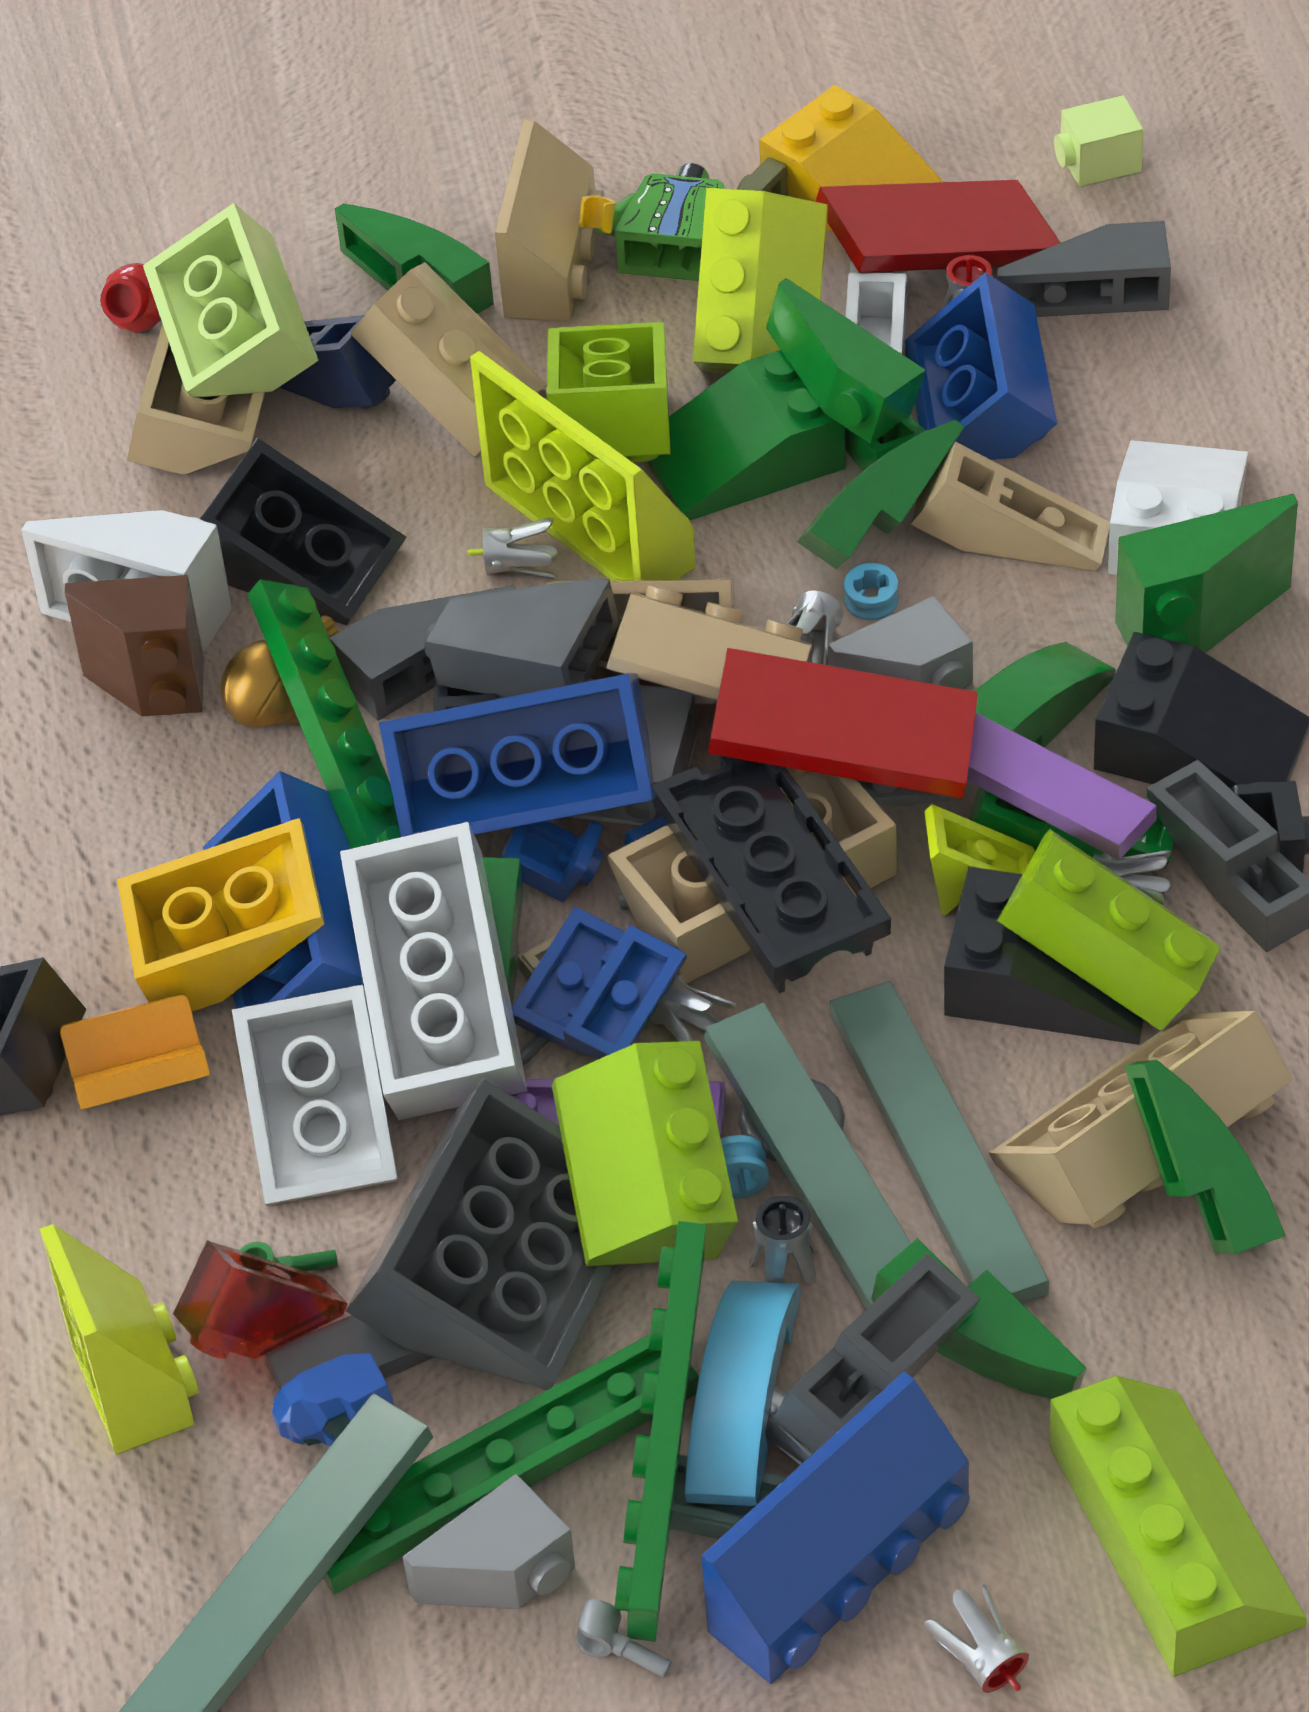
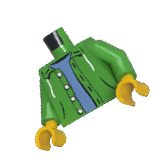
(658, 225)

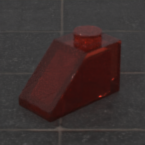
(251, 1303)

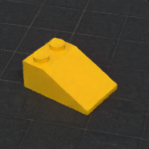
(842, 144)
(220, 914)

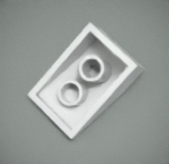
(1172, 485)
(129, 548)
(315, 1095)

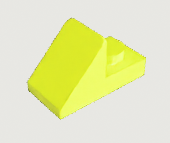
(964, 843)

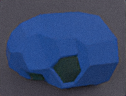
(326, 1398)

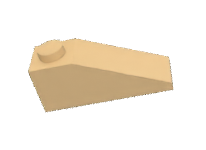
(1005, 515)

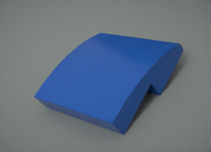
(596, 986)

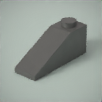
(1097, 272)
(387, 654)

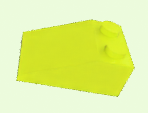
(120, 1344)

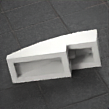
(879, 304)

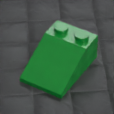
(747, 439)
(1205, 573)

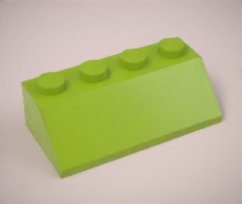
(1170, 1522)

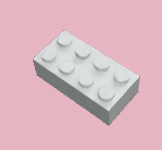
(432, 969)

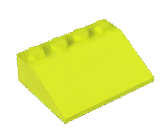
(561, 470)

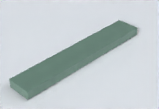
(936, 1141)
(808, 1145)
(284, 1562)

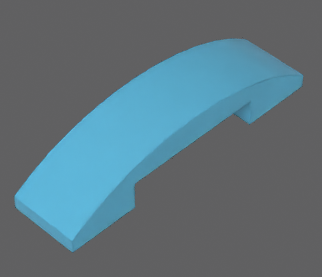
(737, 1390)

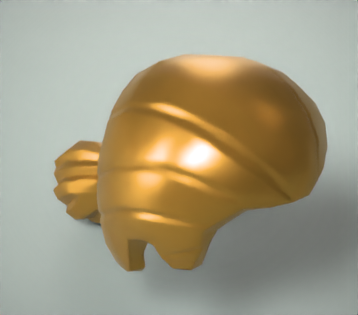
(254, 688)

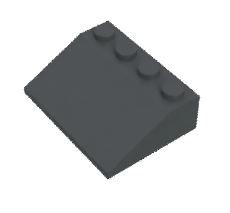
(487, 1249)

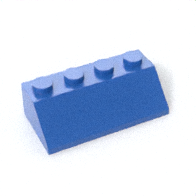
(521, 758)
(330, 954)
(834, 1531)

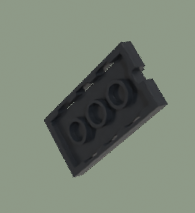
(769, 866)

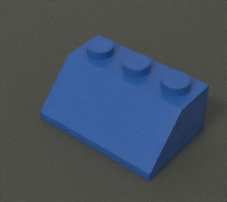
(984, 370)

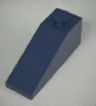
(344, 370)

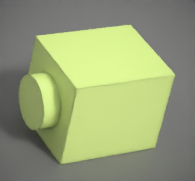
(1100, 141)

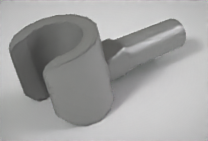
(599, 1637)

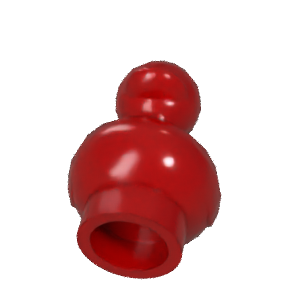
(129, 299)

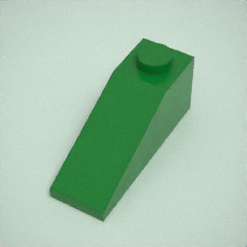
(843, 365)

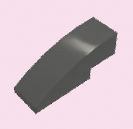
(1233, 854)
(888, 1338)

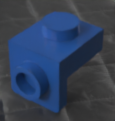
(554, 857)

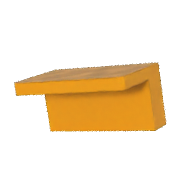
(133, 1051)

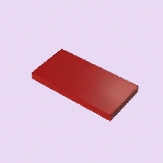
(934, 223)
(844, 723)

